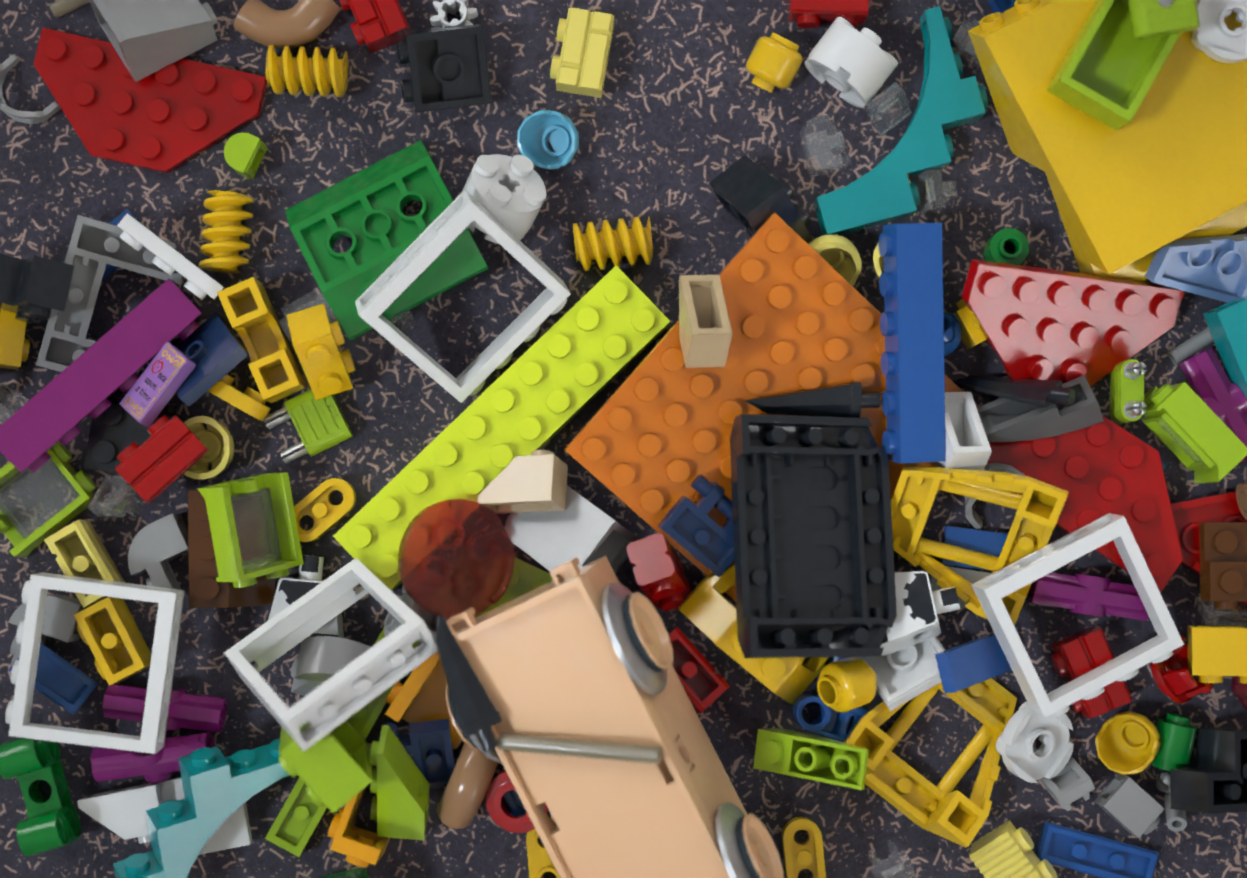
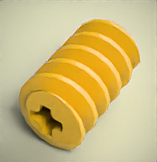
(307, 72)
(225, 231)
(613, 243)

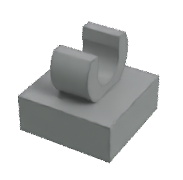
(1069, 785)

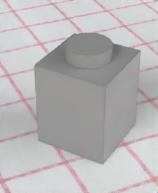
(1130, 806)

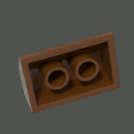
(203, 588)

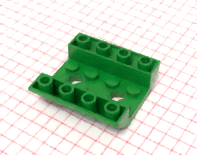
(371, 213)

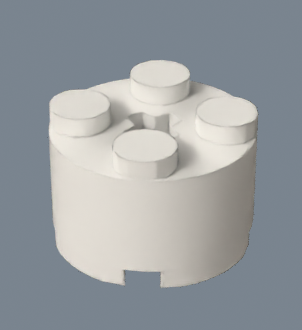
(851, 62)
(507, 190)

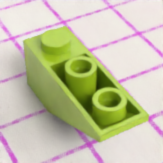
(811, 757)
(400, 789)

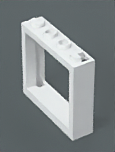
(421, 255)
(1050, 558)
(160, 673)
(352, 685)

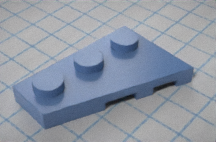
(1203, 266)

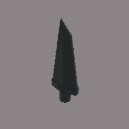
(1030, 391)
(822, 402)
(470, 699)

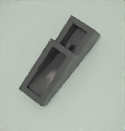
(1018, 421)

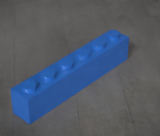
(913, 342)

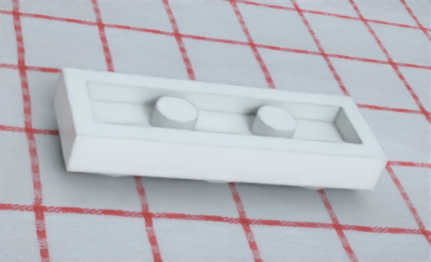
(168, 258)

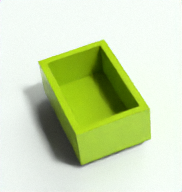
(1108, 68)
(332, 767)

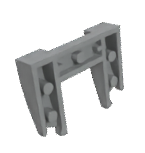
(89, 251)

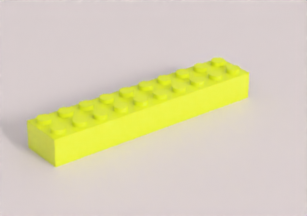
(511, 416)

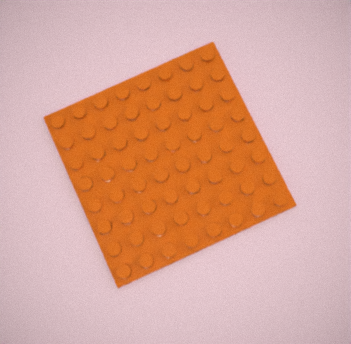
(791, 333)

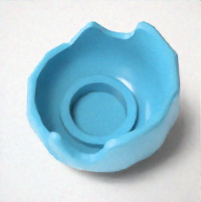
(534, 134)

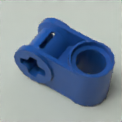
(829, 722)

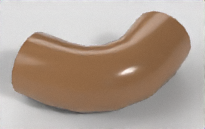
(285, 27)
(466, 788)

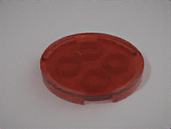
(455, 558)

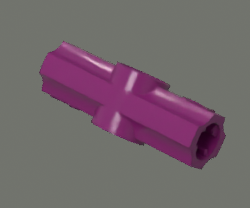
(1214, 388)
(1088, 596)
(185, 709)
(155, 768)

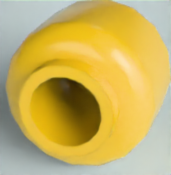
(774, 62)
(847, 684)

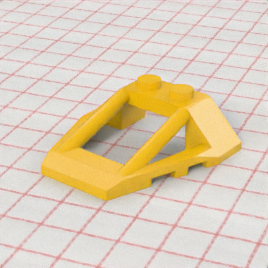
(1030, 531)
(718, 621)
(928, 805)

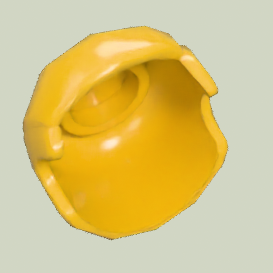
(1127, 743)

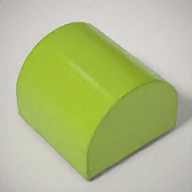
(244, 153)

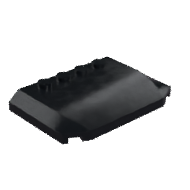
(811, 537)

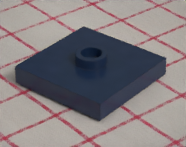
(214, 352)

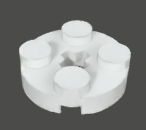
(1215, 37)
(1018, 740)

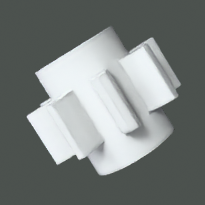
(453, 7)

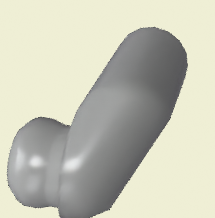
(1175, 819)

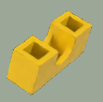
(264, 339)

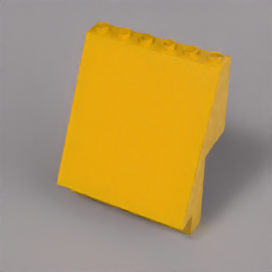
(1130, 188)

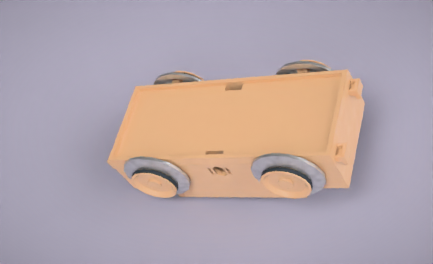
(598, 667)

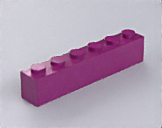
(95, 376)

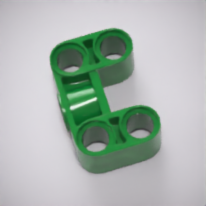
(49, 821)

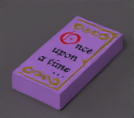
(157, 384)

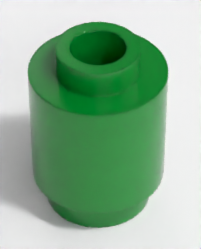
(1016, 240)
(1176, 741)

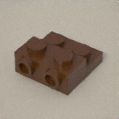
(1223, 563)

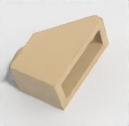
(703, 321)
(528, 485)

